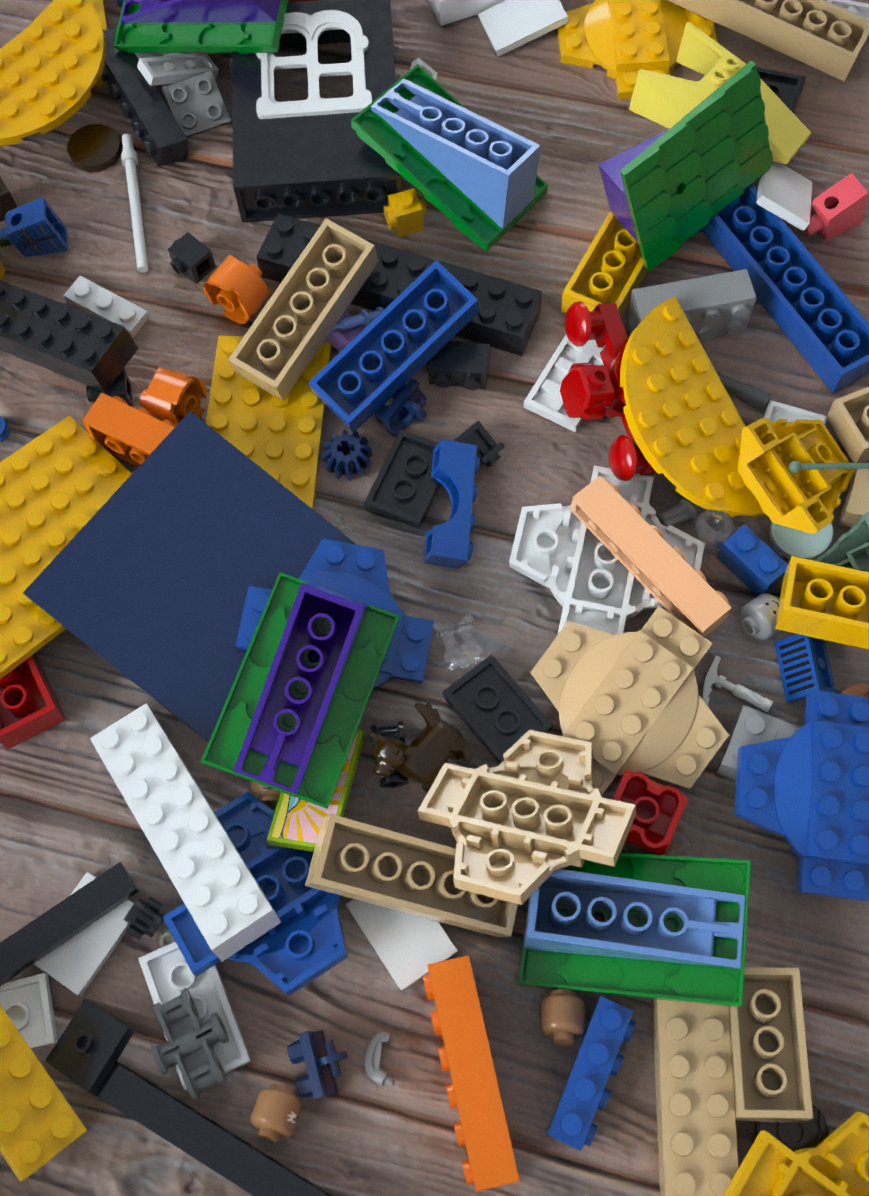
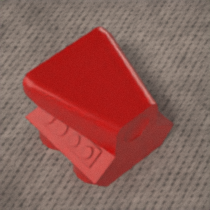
(656, 811)

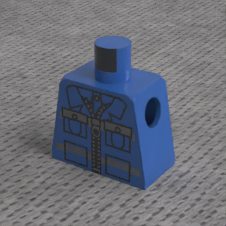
(34, 229)

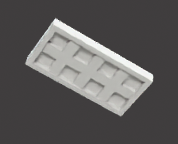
(545, 395)

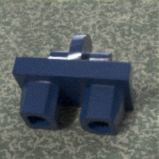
(405, 408)
(321, 1064)

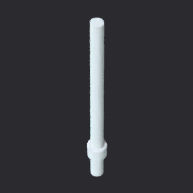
(130, 161)

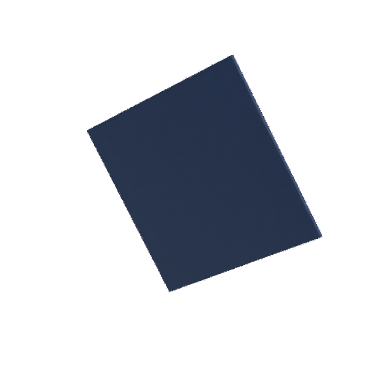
(169, 566)

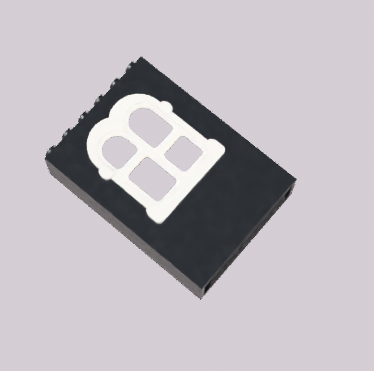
(303, 152)

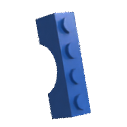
(454, 467)

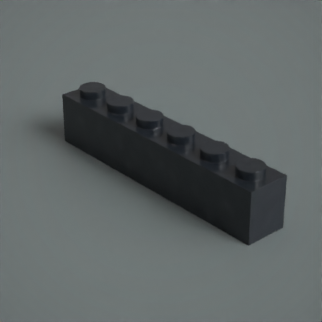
(143, 106)

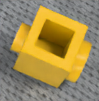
(405, 212)

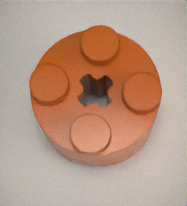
(237, 289)
(173, 395)

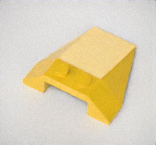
(788, 498)

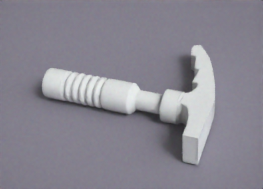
(737, 690)

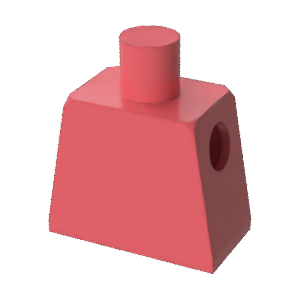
(838, 208)

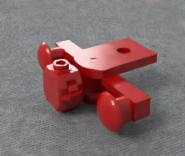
(595, 390)

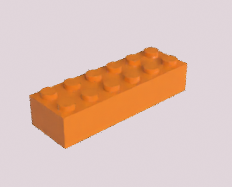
(472, 1073)

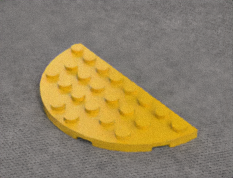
(50, 70)
(684, 413)

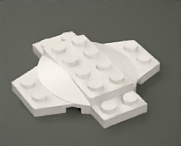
(580, 570)

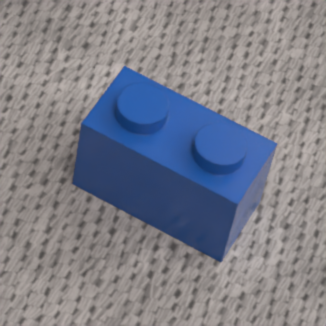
(752, 561)

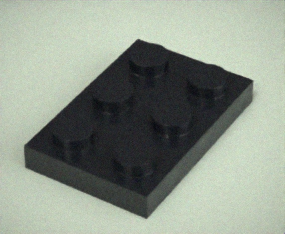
(405, 481)
(495, 707)

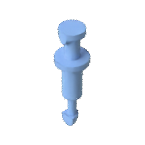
(363, 318)

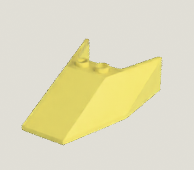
(670, 98)

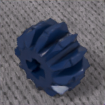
(347, 444)

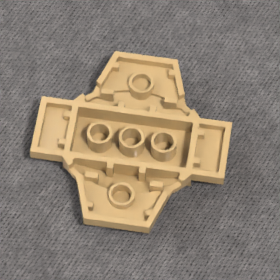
(633, 699)
(526, 816)

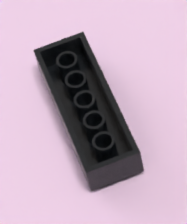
(62, 337)

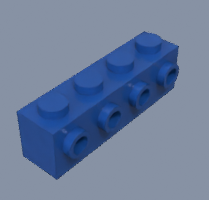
(589, 1074)

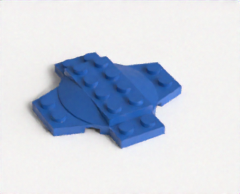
(363, 576)
(815, 794)
(310, 927)

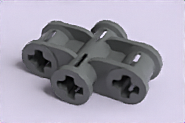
(190, 1043)

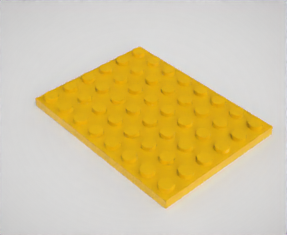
(44, 501)

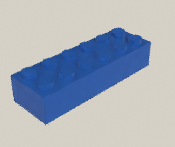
(395, 346)

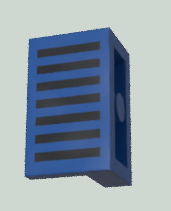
(804, 666)

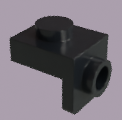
(486, 447)

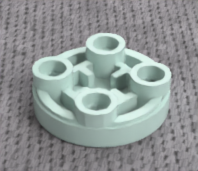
(800, 544)

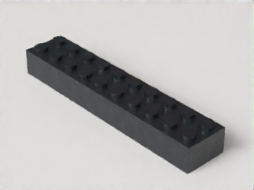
(505, 307)

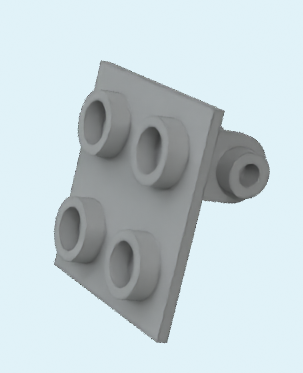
(196, 103)

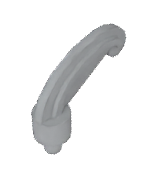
(373, 1060)

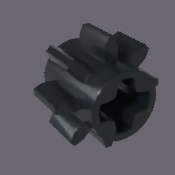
(144, 918)

